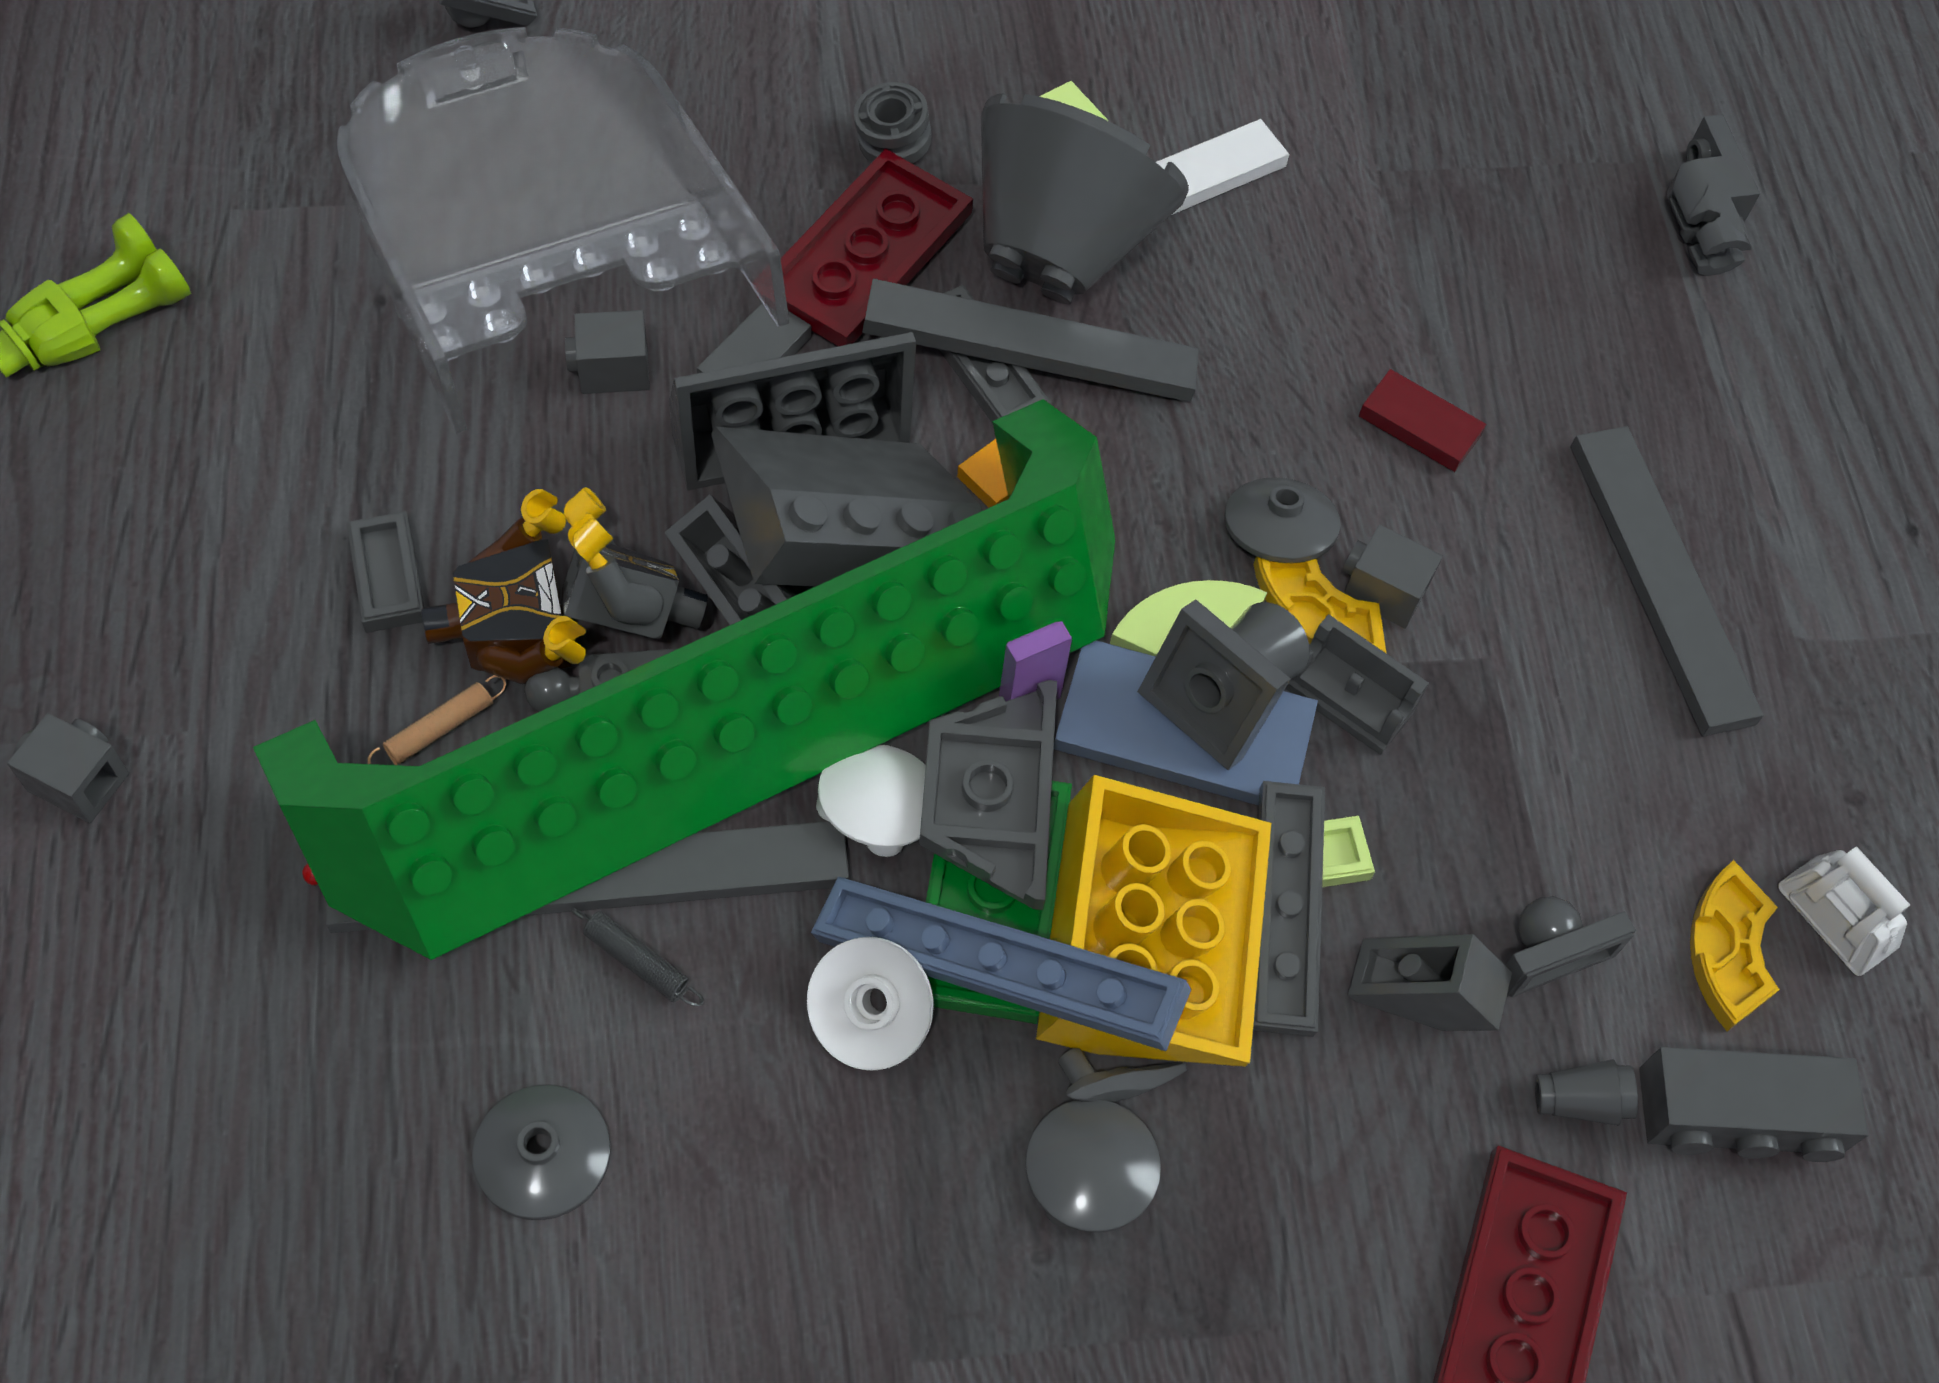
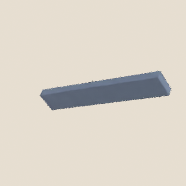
(1011, 963)

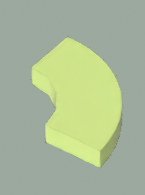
(1151, 620)

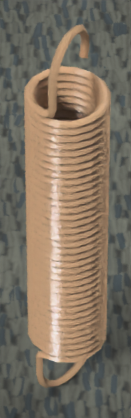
(438, 722)

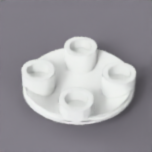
(875, 798)

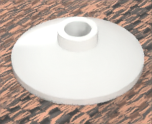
(843, 1011)

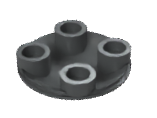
(1092, 1166)

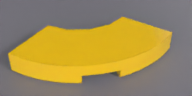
(1312, 597)
(1728, 946)

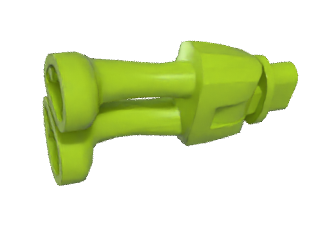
(49, 321)

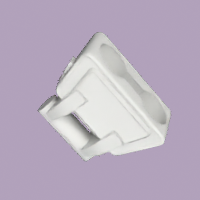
(1849, 907)

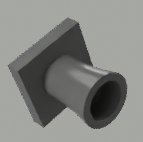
(1225, 679)

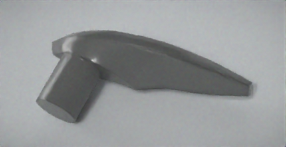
(1113, 1084)

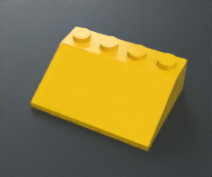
(1169, 893)

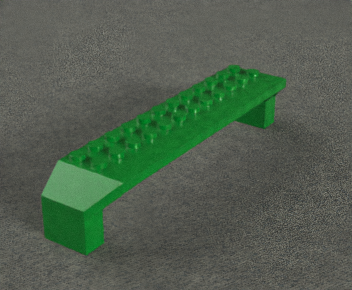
(712, 725)

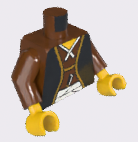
(511, 602)

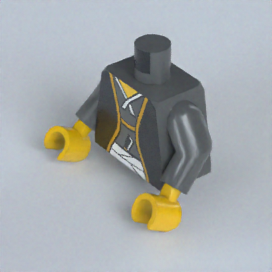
(620, 585)

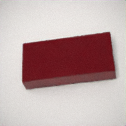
(1422, 420)

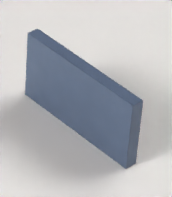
(1119, 727)

